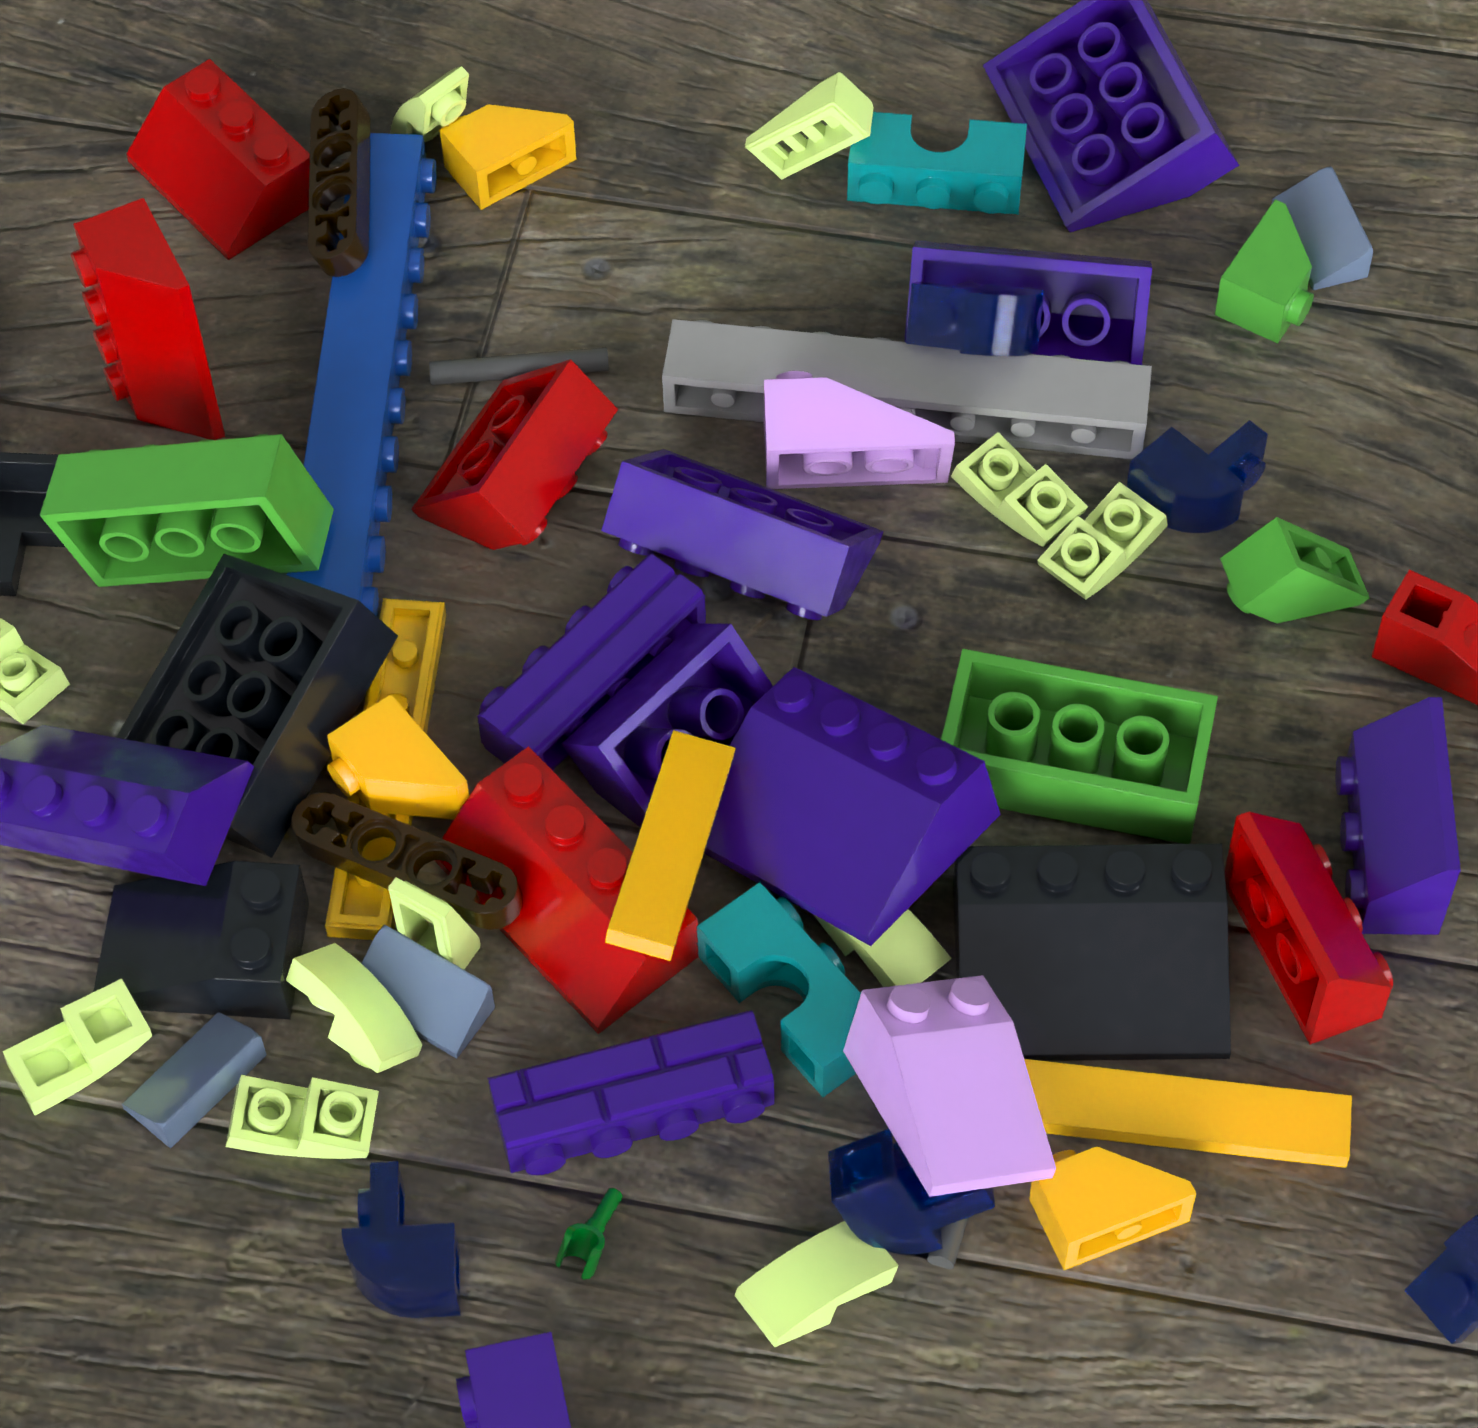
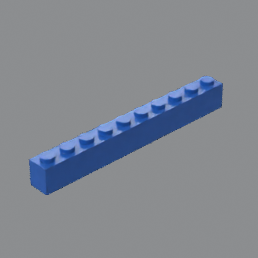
(362, 366)

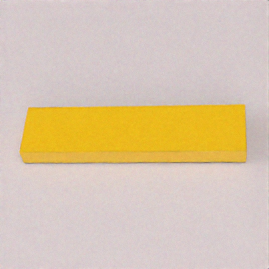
(670, 846)

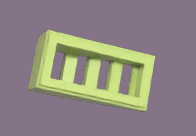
(833, 101)
(432, 923)

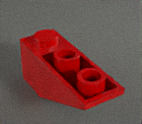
(1431, 635)

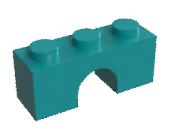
(975, 176)
(763, 945)

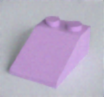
(841, 438)
(950, 1084)

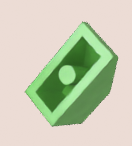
(1268, 278)
(1291, 574)

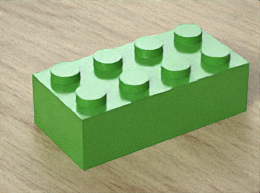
(183, 506)
(1083, 743)

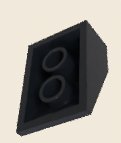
(208, 944)

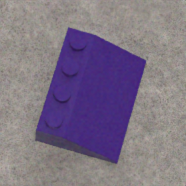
(1109, 112)
(845, 805)

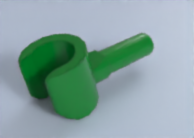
(588, 1239)

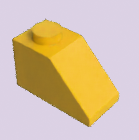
(505, 150)
(394, 765)
(1106, 1203)

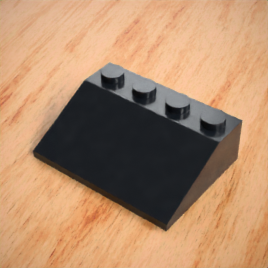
(262, 680)
(1100, 947)

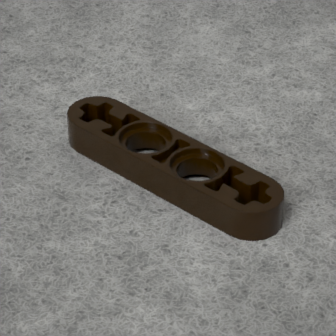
(328, 184)
(411, 853)

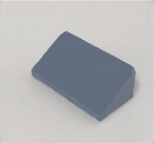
(1328, 229)
(434, 994)
(195, 1078)

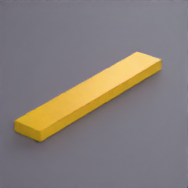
(408, 673)
(1192, 1113)

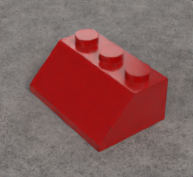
(221, 160)
(518, 457)
(1304, 927)

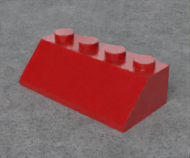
(146, 321)
(569, 887)

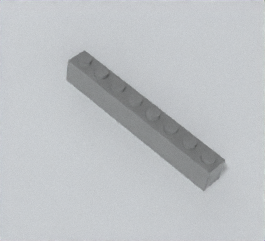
(1027, 399)

